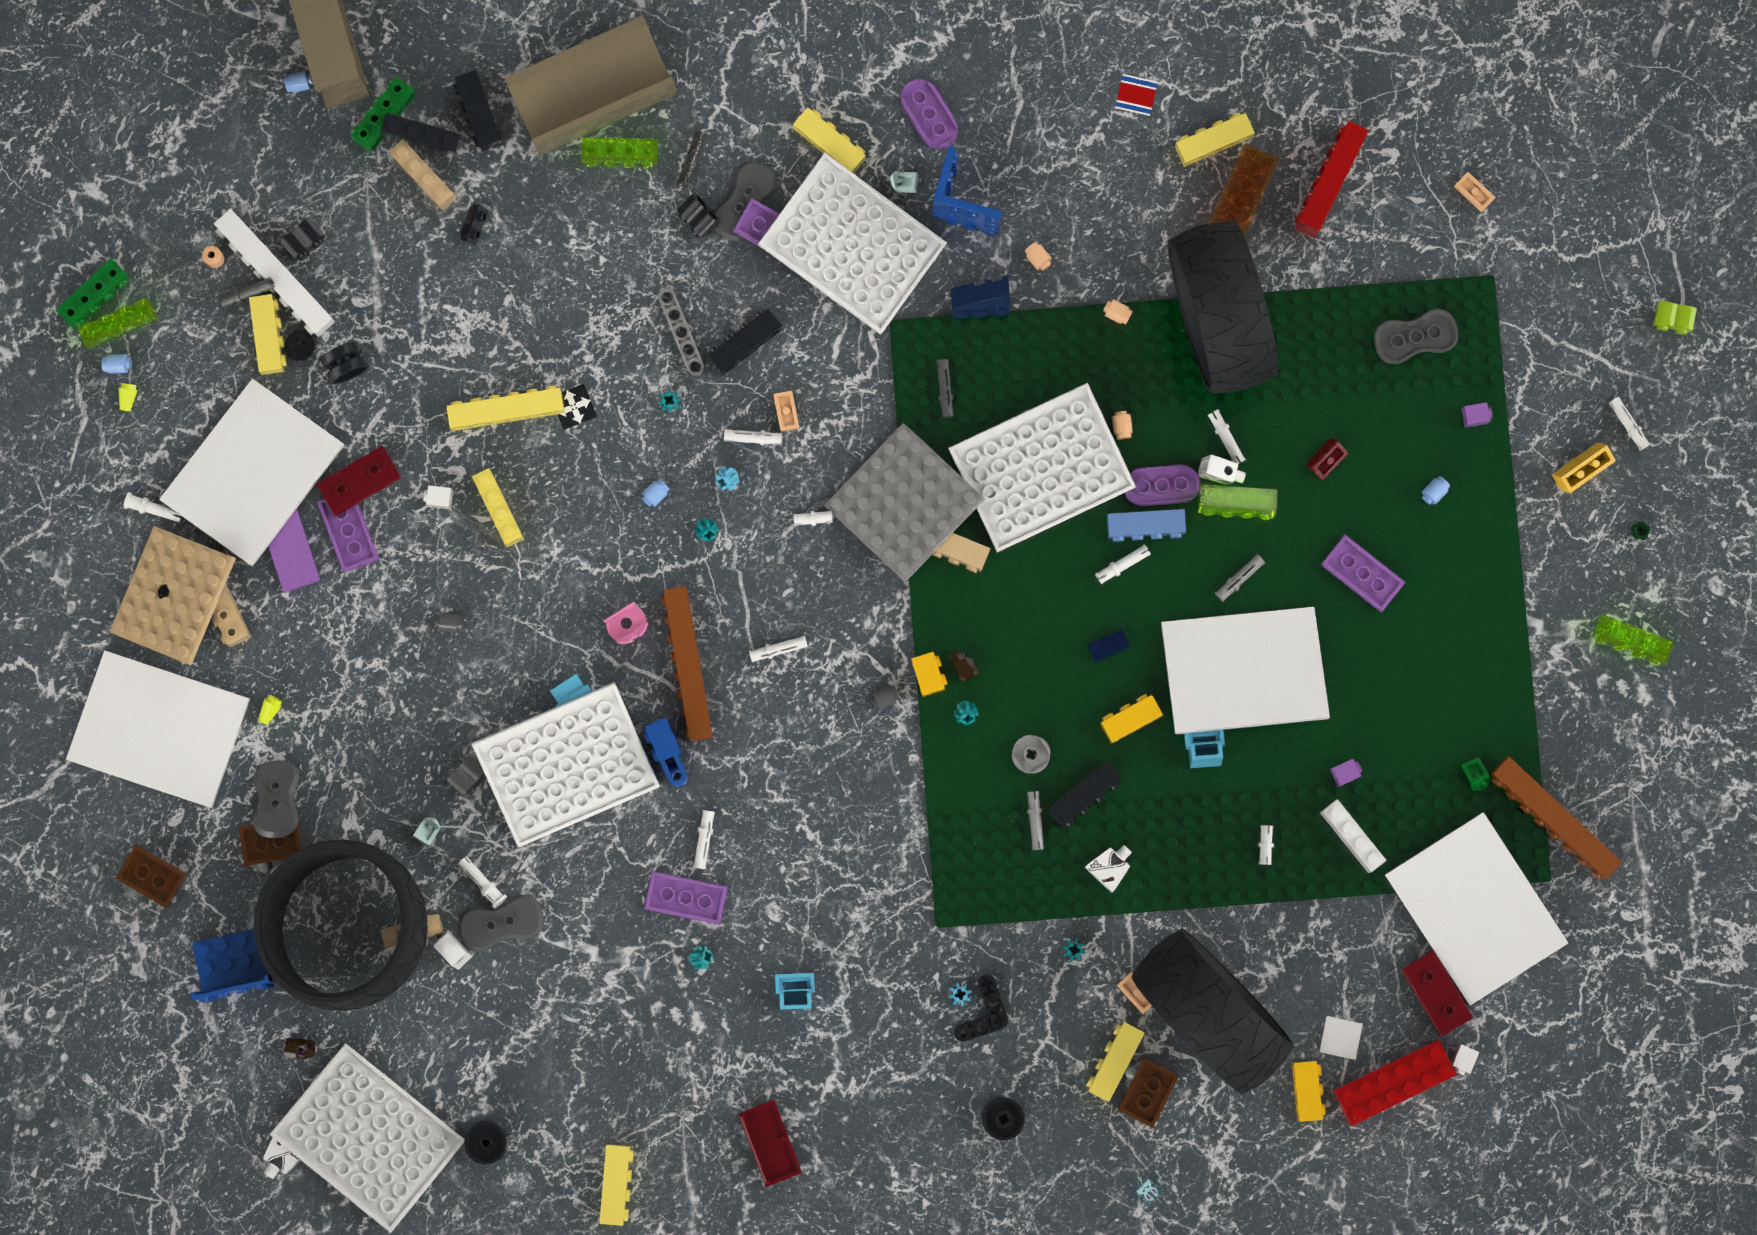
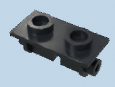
(472, 232)

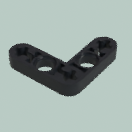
(989, 1019)

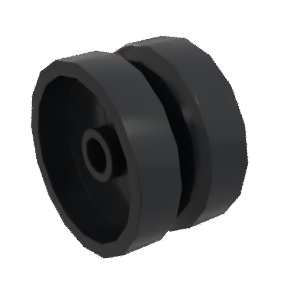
(344, 363)
(1003, 1130)
(498, 1142)

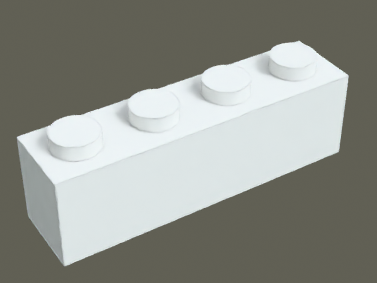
(1353, 836)

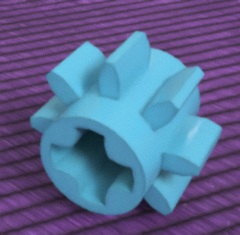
(727, 478)
(957, 998)

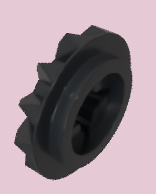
(291, 342)

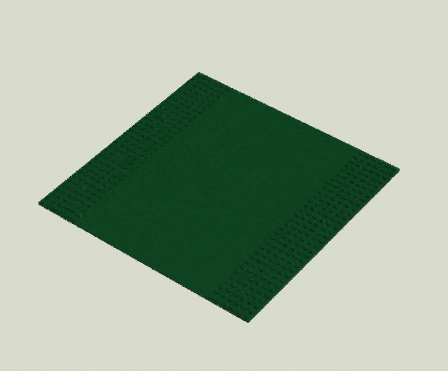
(1405, 686)

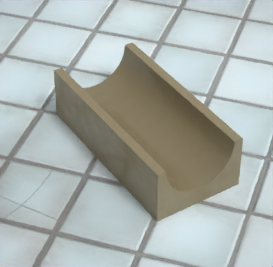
(330, 50)
(590, 85)

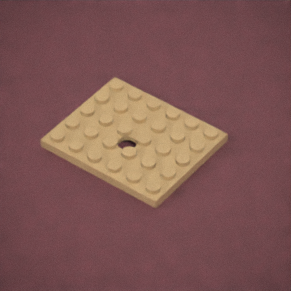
(195, 585)

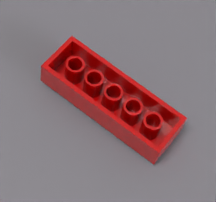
(1333, 174)
(1394, 1082)

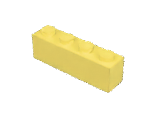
(1215, 139)
(828, 140)
(267, 335)
(498, 507)
(1115, 1061)
(615, 1185)

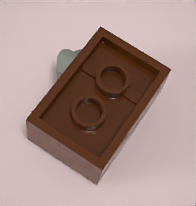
(265, 852)
(150, 877)
(1147, 1090)

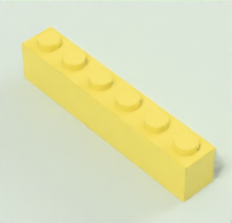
(505, 409)

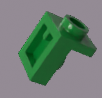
(1476, 774)

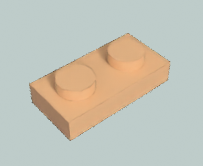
(1474, 191)
(786, 411)
(1132, 992)

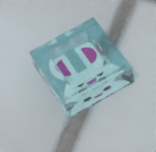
(1148, 1191)

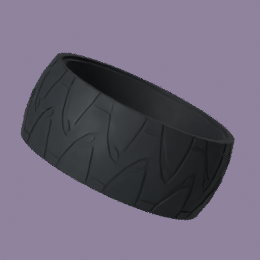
(1223, 307)
(272, 908)
(1212, 1011)

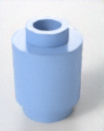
(298, 82)
(116, 363)
(1435, 490)
(655, 493)

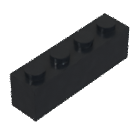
(478, 110)
(419, 133)
(745, 341)
(1085, 793)

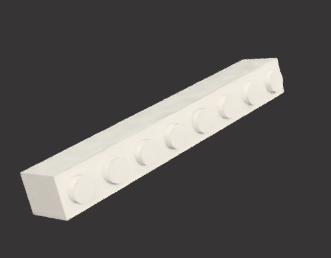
(266, 266)

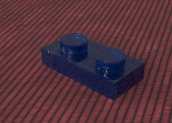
(1108, 645)

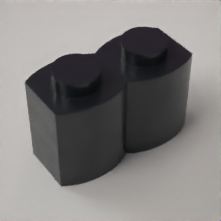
(698, 215)
(303, 239)

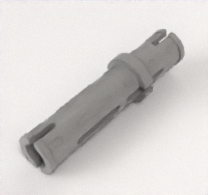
(1223, 593)
(1035, 820)

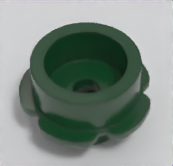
(1645, 530)

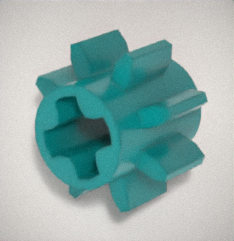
(670, 407)
(706, 529)
(965, 712)
(1077, 946)
(700, 957)

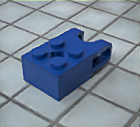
(666, 750)

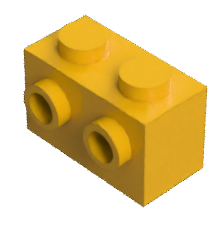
(928, 674)

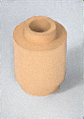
(1038, 256)
(217, 260)
(1117, 312)
(1122, 425)

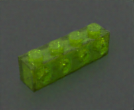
(619, 152)
(118, 323)
(1237, 501)
(1633, 640)

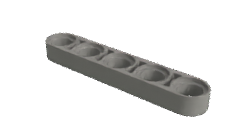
(681, 341)

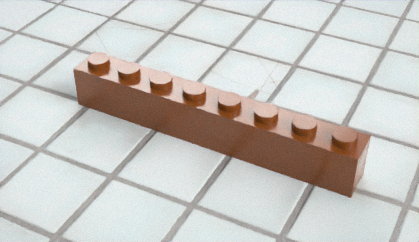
(687, 663)
(1554, 818)

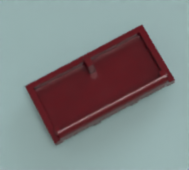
(358, 481)
(1436, 993)
(770, 1143)

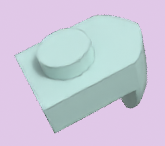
(904, 181)
(427, 831)

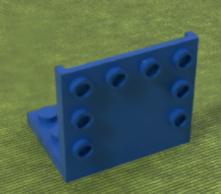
(960, 211)
(229, 966)

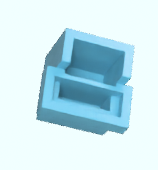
(570, 690)
(1205, 748)
(795, 990)

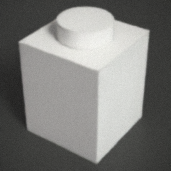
(438, 497)
(1464, 1059)

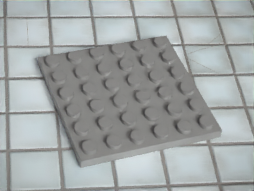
(904, 502)

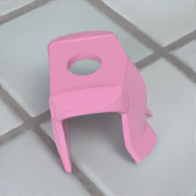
(638, 626)

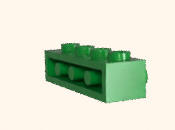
(392, 101)
(93, 294)

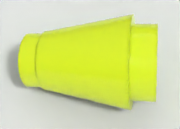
(127, 395)
(269, 709)

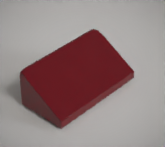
(1327, 458)

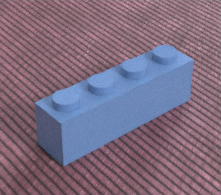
(1146, 524)

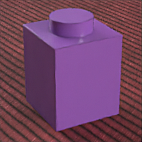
(1476, 414)
(1346, 772)

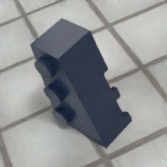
(981, 300)

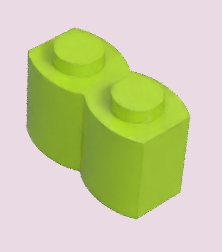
(1674, 317)

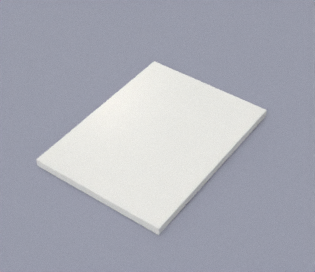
(852, 243)
(1043, 467)
(252, 472)
(1245, 670)
(158, 729)
(565, 764)
(1476, 908)
(367, 1137)

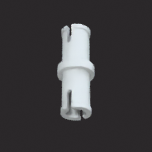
(813, 518)
(1266, 845)

